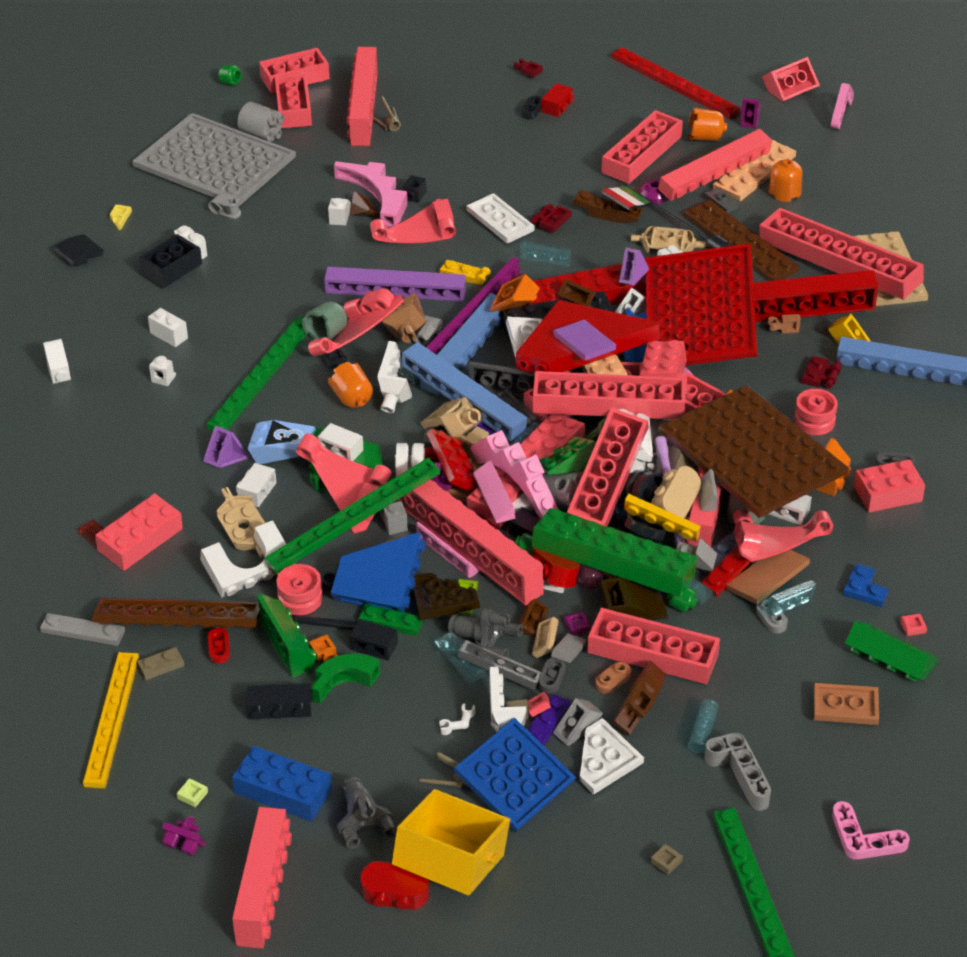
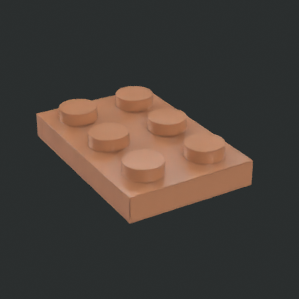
(846, 703)

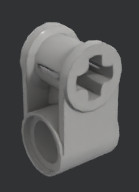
(225, 206)

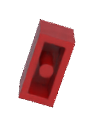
(557, 100)

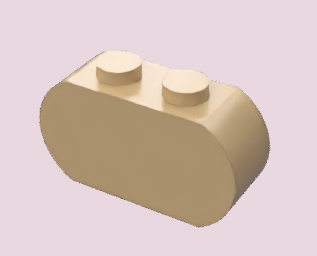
(677, 490)

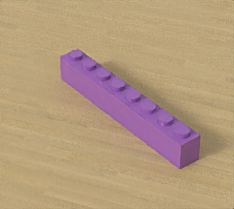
(404, 283)

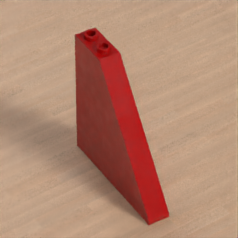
(548, 354)

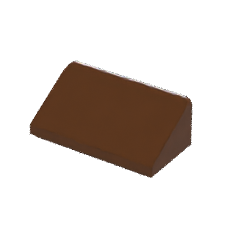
(532, 615)

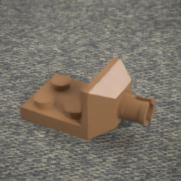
(406, 319)

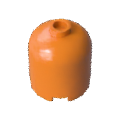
(706, 125)
(785, 180)
(351, 385)

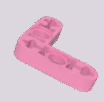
(844, 98)
(863, 842)

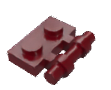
(551, 218)
(816, 370)

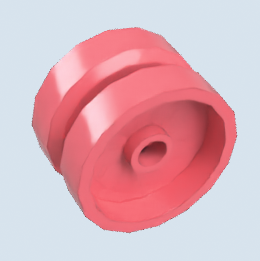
(816, 411)
(299, 589)

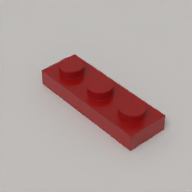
(726, 571)

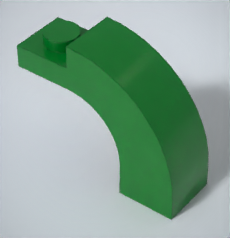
(342, 669)

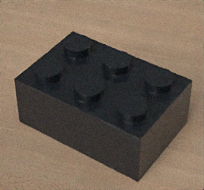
(170, 260)

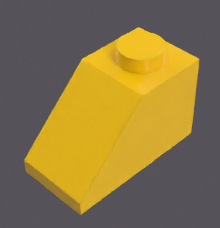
(847, 327)

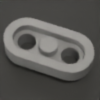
(776, 623)

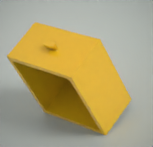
(450, 841)

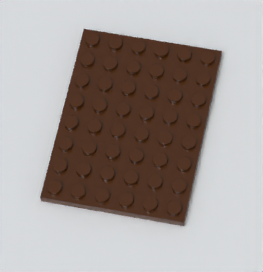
(753, 450)

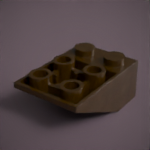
(632, 599)

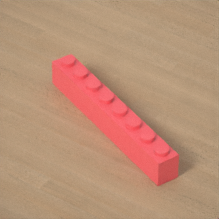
(715, 164)

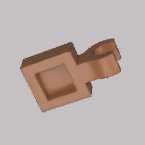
(786, 324)

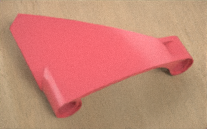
(428, 225)
(762, 541)

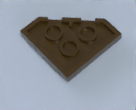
(442, 597)

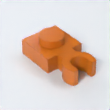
(323, 648)

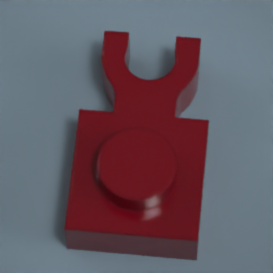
(530, 69)

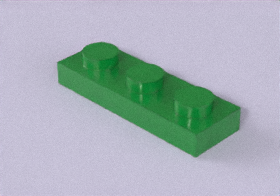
(403, 622)

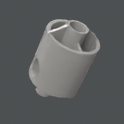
(260, 121)
(563, 487)

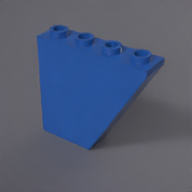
(380, 574)

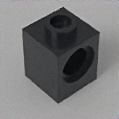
(415, 188)

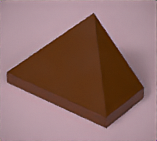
(362, 206)
(576, 293)

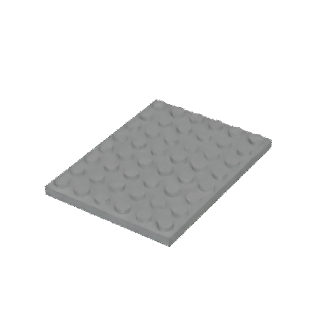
(214, 158)

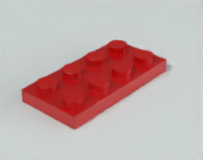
(453, 460)

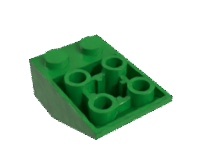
(569, 458)

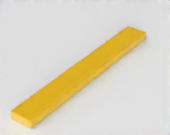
(111, 720)

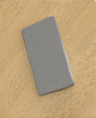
(708, 492)

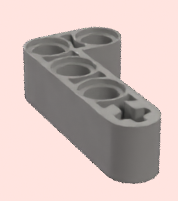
(735, 751)

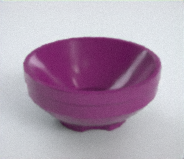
(651, 192)

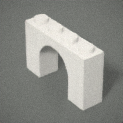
(230, 578)

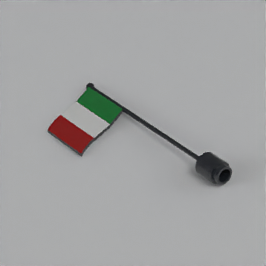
(631, 199)

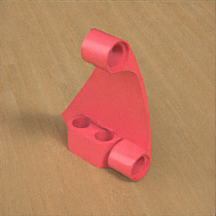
(363, 316)
(342, 477)

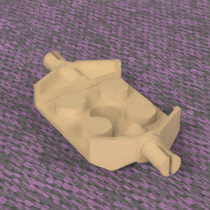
(658, 239)
(237, 511)

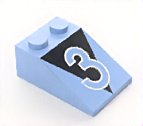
(276, 440)

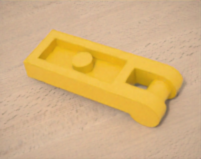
(473, 274)

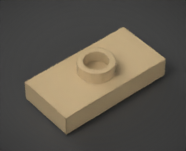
(545, 637)

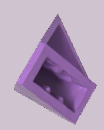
(633, 266)
(224, 449)

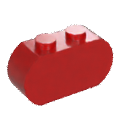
(556, 569)
(393, 886)

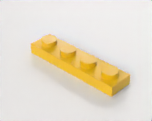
(661, 517)

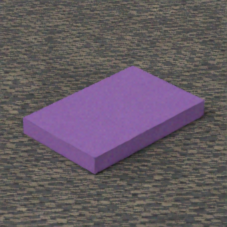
(584, 340)

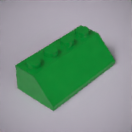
(285, 636)
(890, 650)

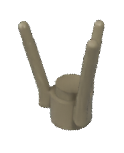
(391, 121)
(459, 782)

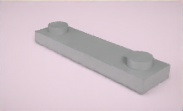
(82, 629)

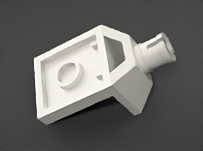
(392, 387)
(499, 714)

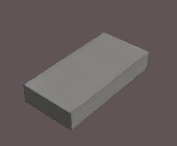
(568, 648)

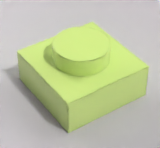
(192, 792)

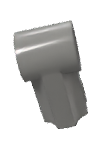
(428, 330)

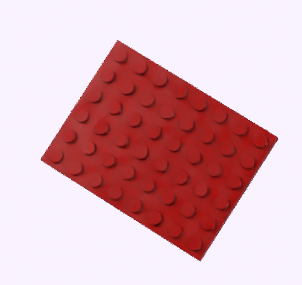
(705, 302)

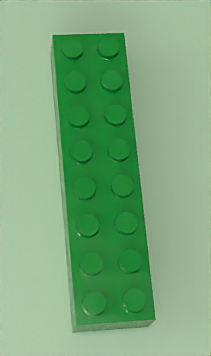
(614, 552)

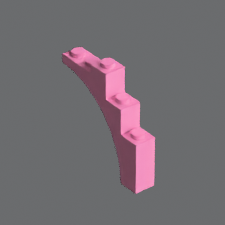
(381, 186)
(523, 470)

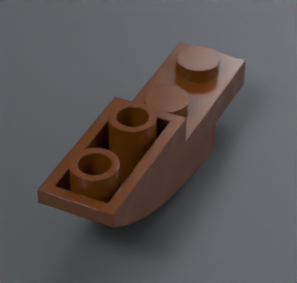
(606, 210)
(640, 698)

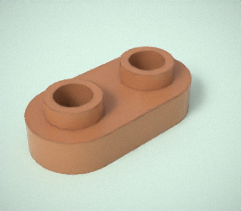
(615, 675)

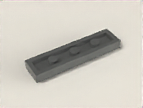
(509, 668)

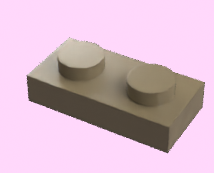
(160, 663)

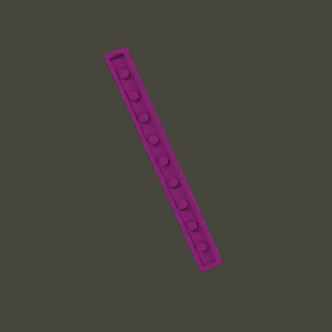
(493, 286)

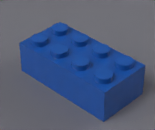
(282, 783)

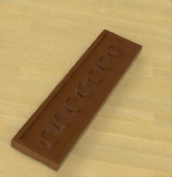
(765, 258)
(176, 612)

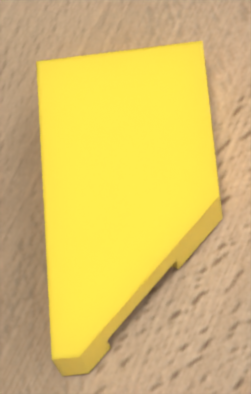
(120, 215)

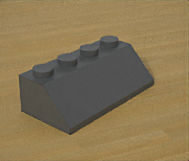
(500, 378)

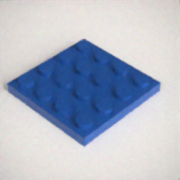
(514, 774)

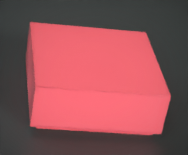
(913, 624)
(538, 704)

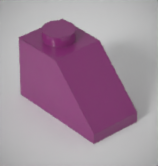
(750, 113)

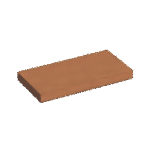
(767, 576)

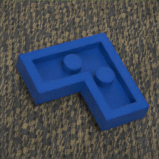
(861, 588)

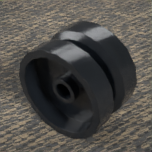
(641, 485)
(643, 529)

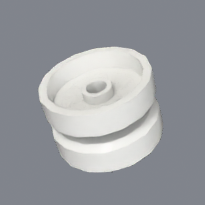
(404, 461)

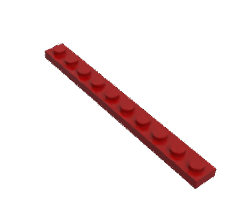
(675, 82)

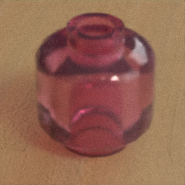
(589, 576)

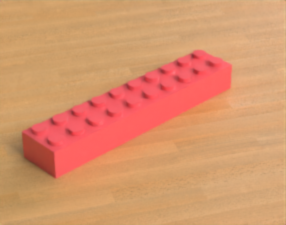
(841, 252)
(476, 540)

